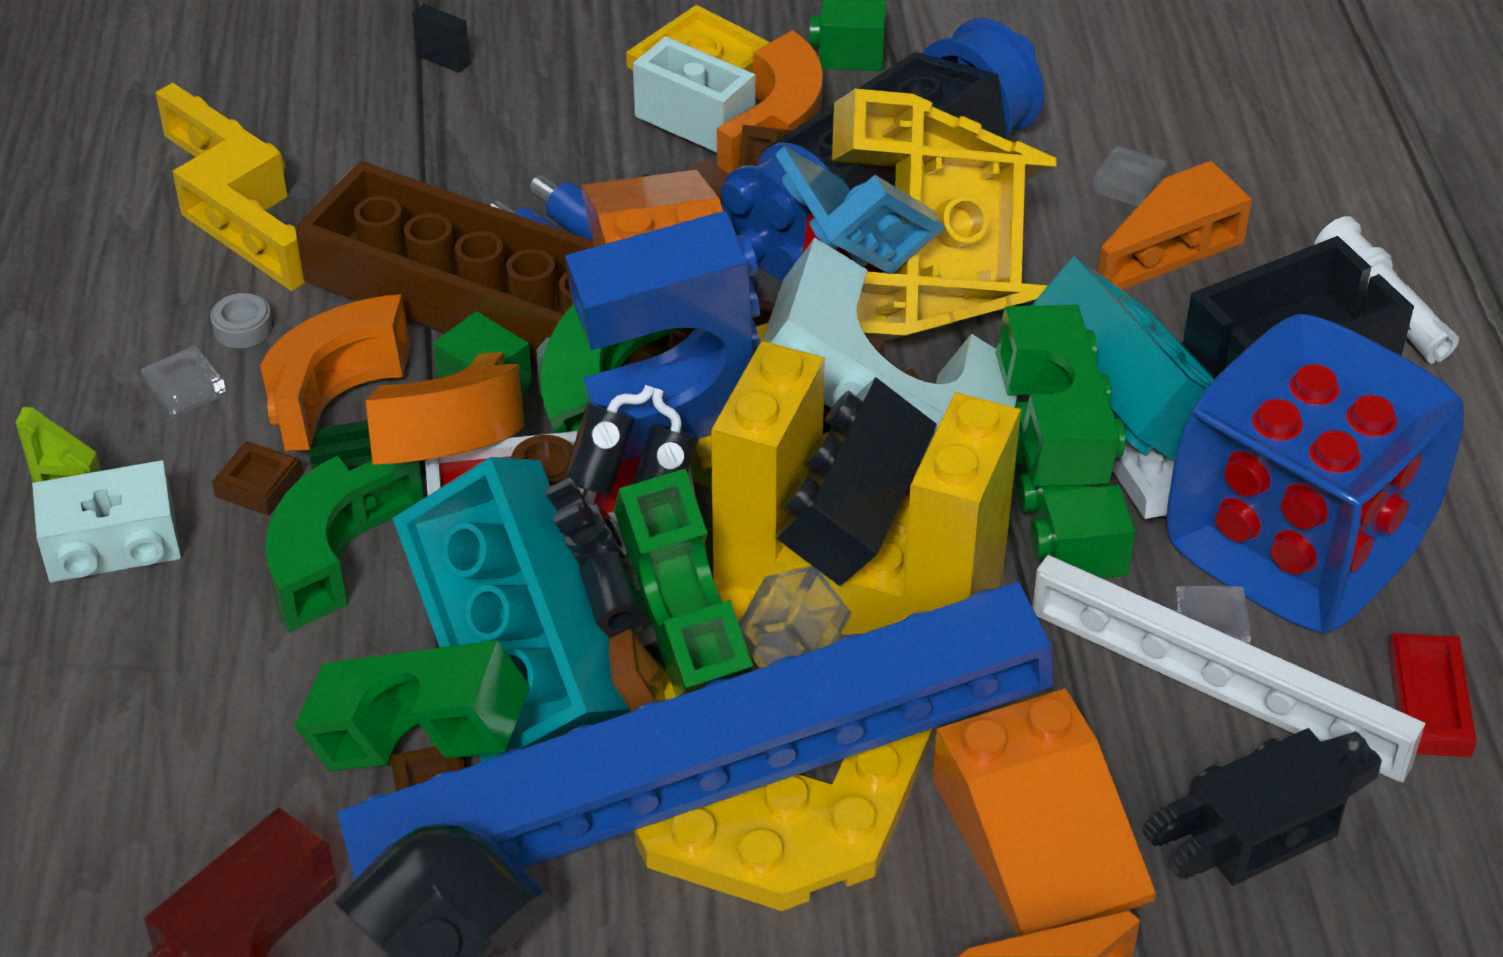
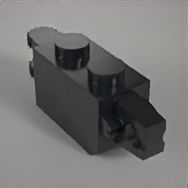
(1265, 805)

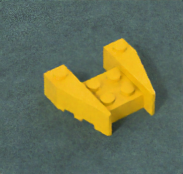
(974, 189)

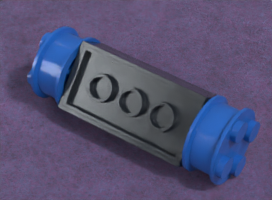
(976, 74)

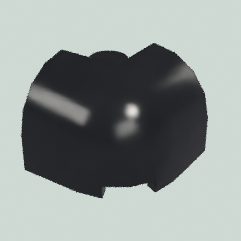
(444, 896)

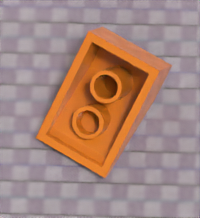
(646, 204)
(1041, 813)

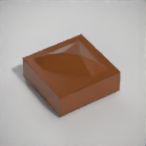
(635, 671)

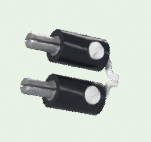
(605, 437)

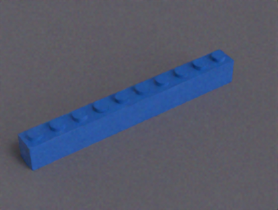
(727, 735)

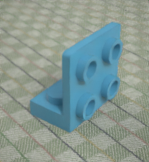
(869, 222)

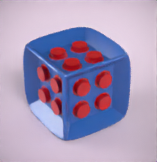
(1313, 470)

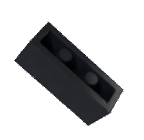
(855, 480)

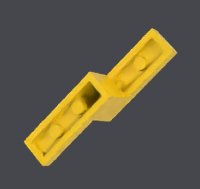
(231, 184)

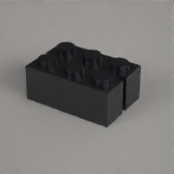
(1316, 281)

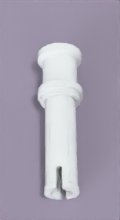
(1425, 330)

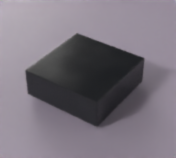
(441, 38)

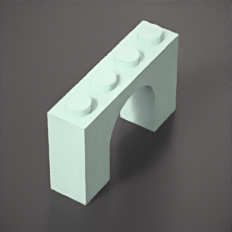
(820, 317)

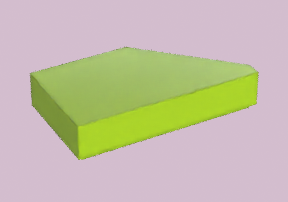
(51, 449)

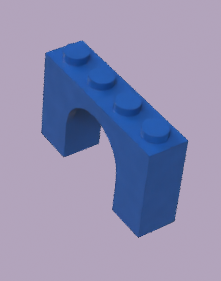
(665, 281)

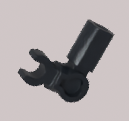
(599, 552)

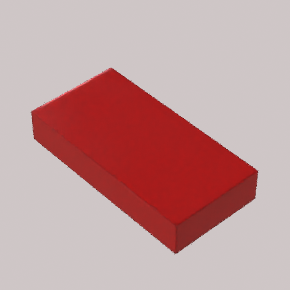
(1434, 689)

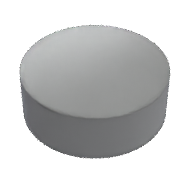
(241, 320)

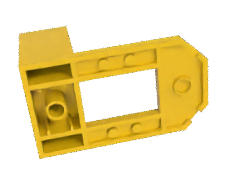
(938, 551)

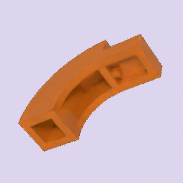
(790, 92)
(329, 356)
(446, 412)

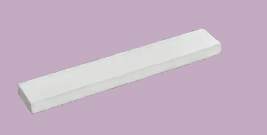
(1221, 664)

